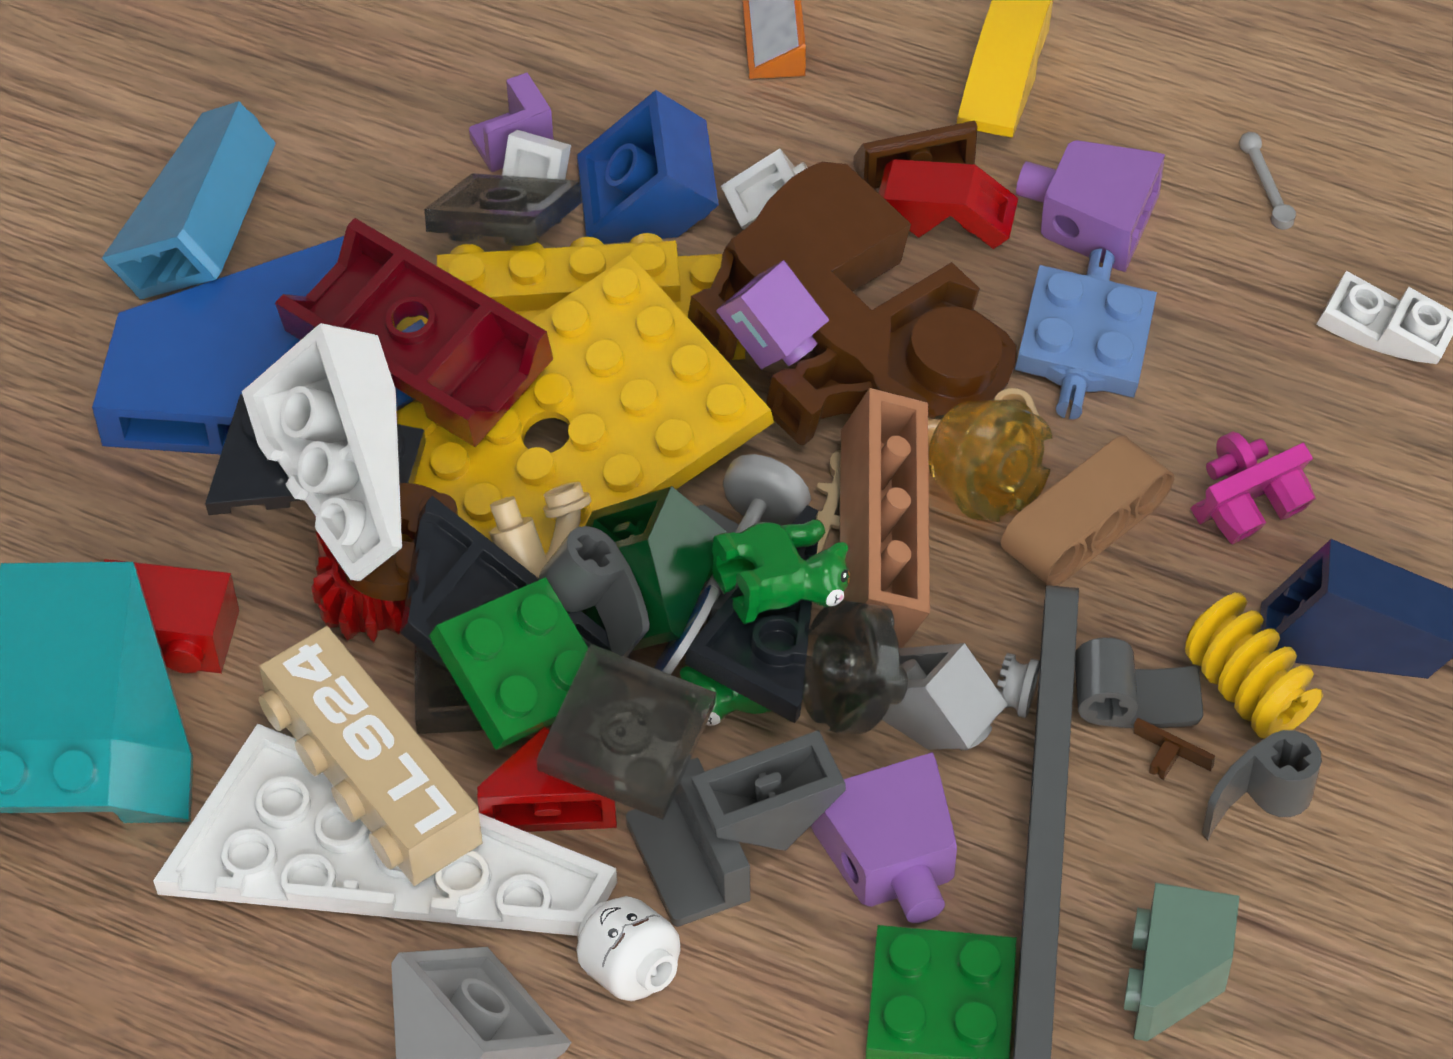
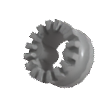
(1018, 683)

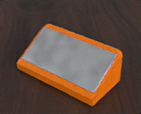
(774, 38)

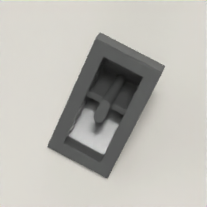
(772, 793)

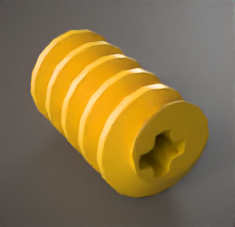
(1248, 669)

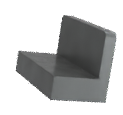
(686, 859)

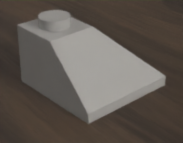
(467, 1008)

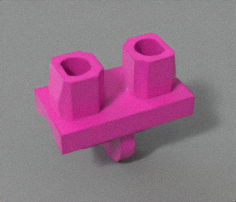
(1232, 500)

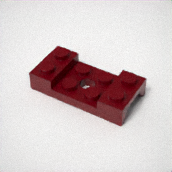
(460, 365)

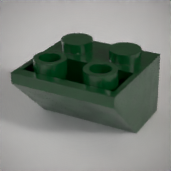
(669, 555)

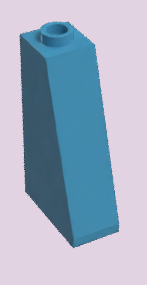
(194, 206)

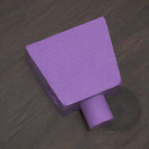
(1096, 197)
(893, 837)

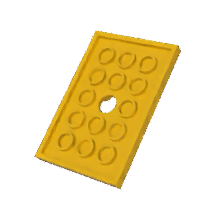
(640, 400)

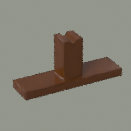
(1170, 749)

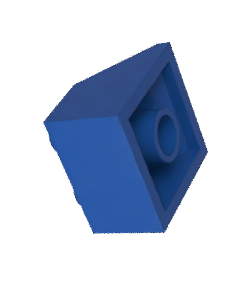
(648, 173)

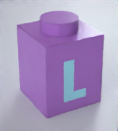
(774, 317)

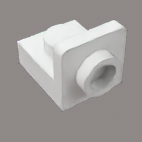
(756, 185)

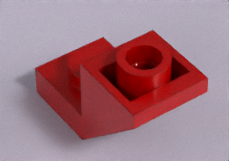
(935, 190)

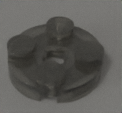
(857, 641)

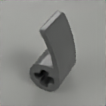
(593, 572)
(1117, 693)
(1276, 774)

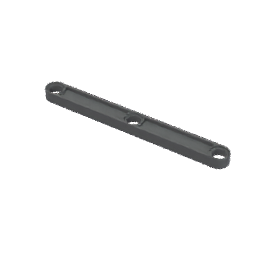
(1046, 827)

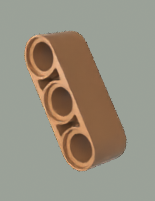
(1087, 511)

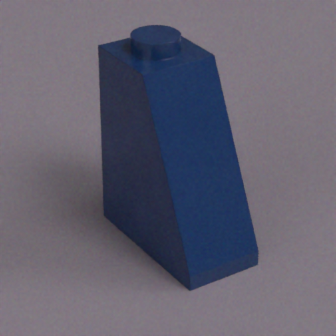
(1362, 615)

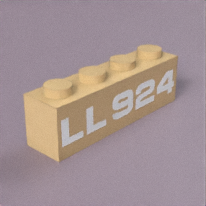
(369, 756)

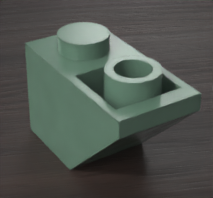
(1186, 955)

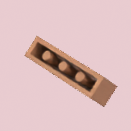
(887, 507)

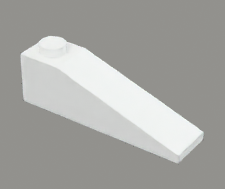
(334, 431)

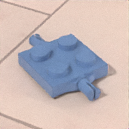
(1086, 332)

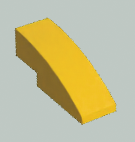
(1005, 65)

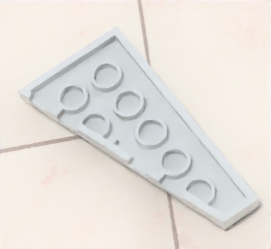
(283, 842)

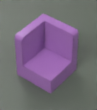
(526, 113)

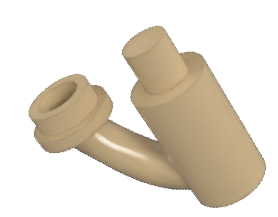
(519, 535)

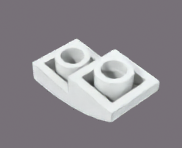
(1403, 328)

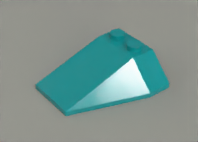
(87, 697)

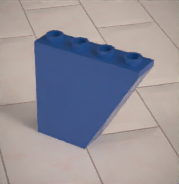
(190, 355)

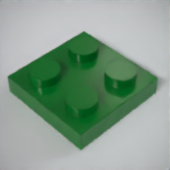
(513, 660)
(941, 995)

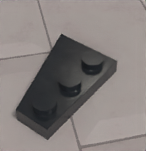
(249, 478)

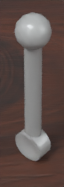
(1282, 215)

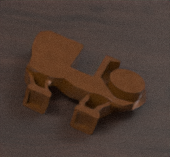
(915, 345)

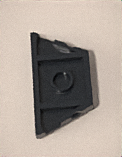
(459, 571)

